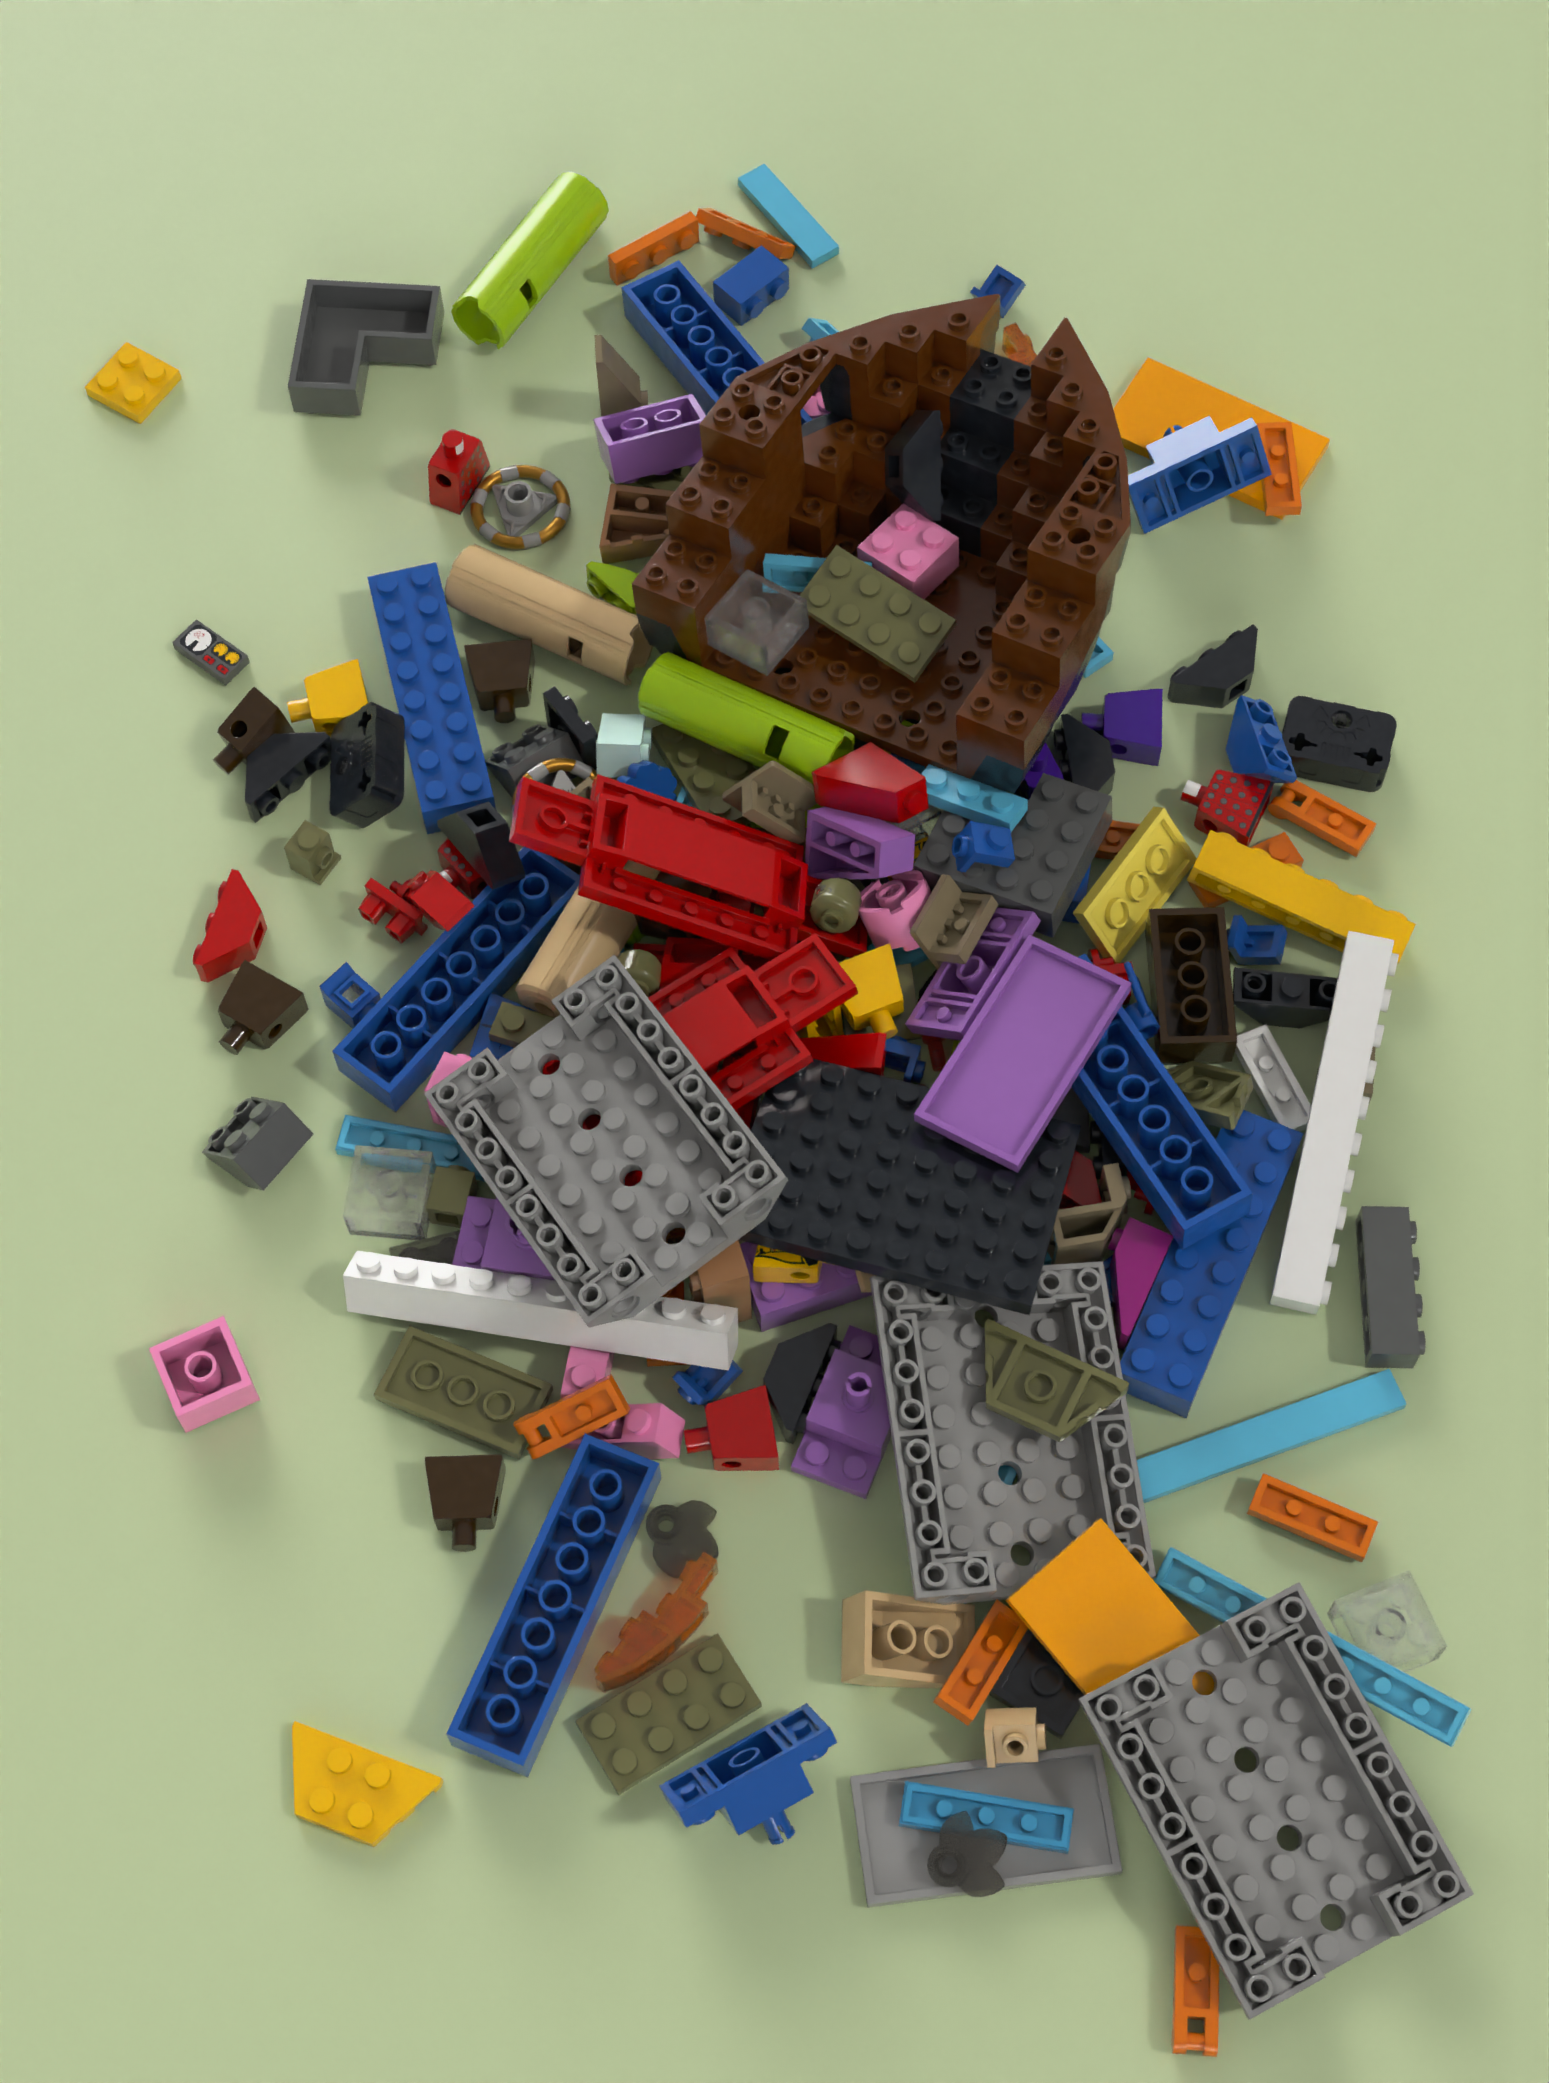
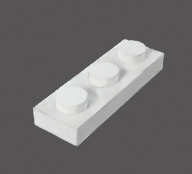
(1273, 1078)

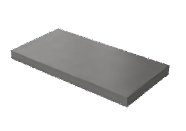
(897, 1856)

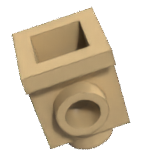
(1013, 1736)

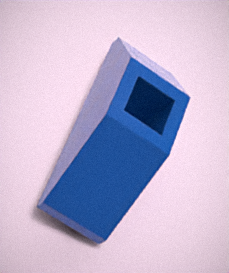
(1257, 744)

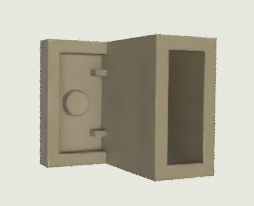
(1086, 1231)

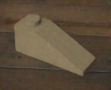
(617, 381)

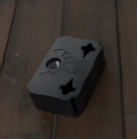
(1338, 743)
(367, 765)

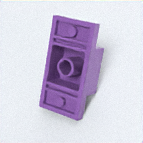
(962, 989)
(494, 1241)
(847, 1419)

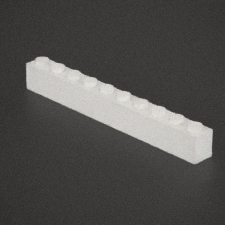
(1332, 1124)
(535, 1310)

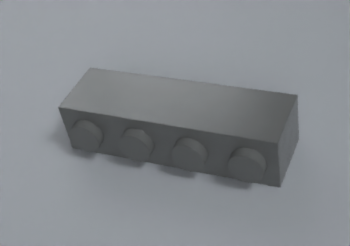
(1388, 1287)

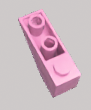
(646, 1431)

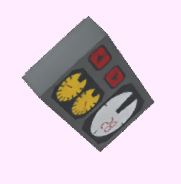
(211, 652)

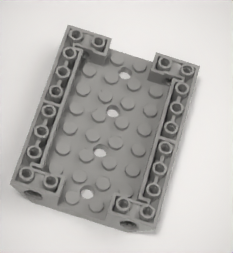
(568, 1182)
(951, 1446)
(1316, 1769)

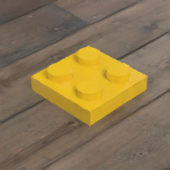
(133, 382)

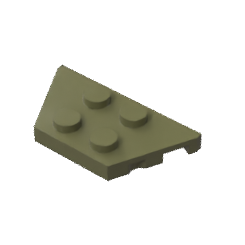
(1214, 1092)
(1043, 1384)

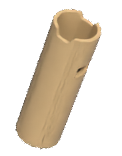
(547, 612)
(576, 945)

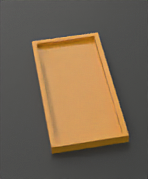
(1168, 397)
(1101, 1612)

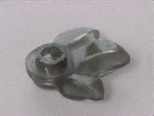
(686, 1539)
(975, 1856)

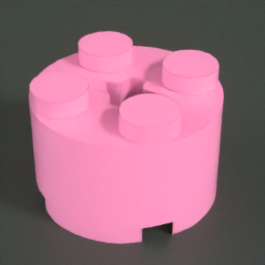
(893, 908)

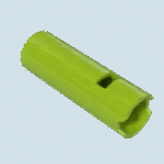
(530, 260)
(738, 718)

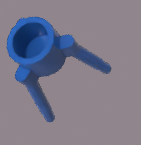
(1140, 1011)

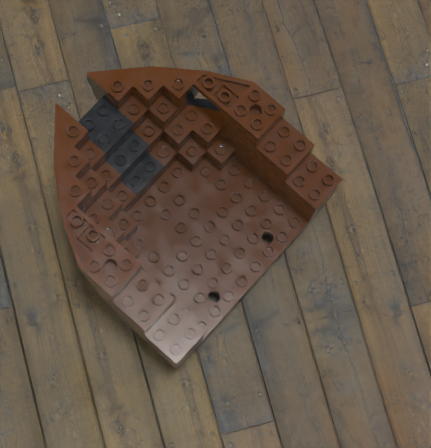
(1025, 485)

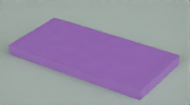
(1022, 1053)

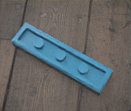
(1022, 1821)

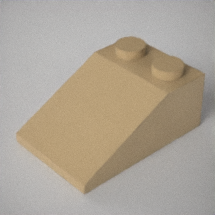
(902, 1640)

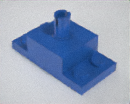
(1195, 470)
(754, 1776)

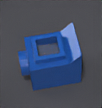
(348, 995)

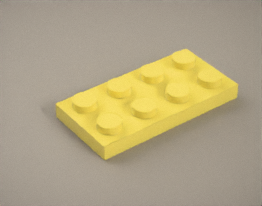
(1134, 882)

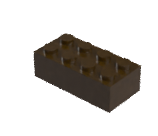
(1191, 984)

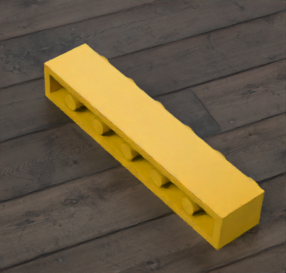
(1292, 896)

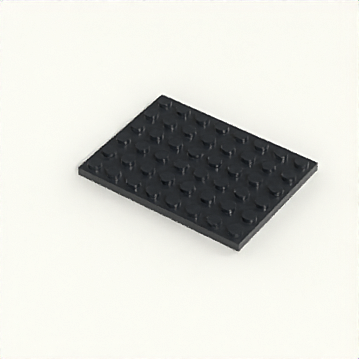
(901, 1198)

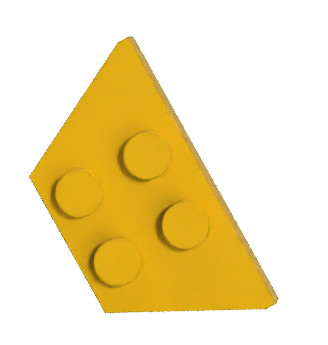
(353, 1786)

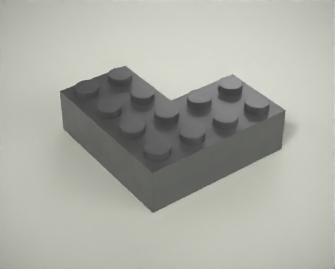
(357, 324)
(1050, 850)

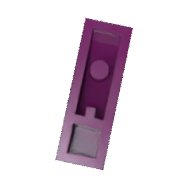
(1133, 1269)

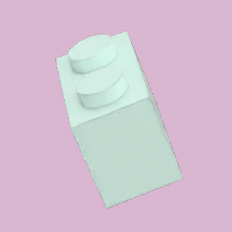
(621, 742)

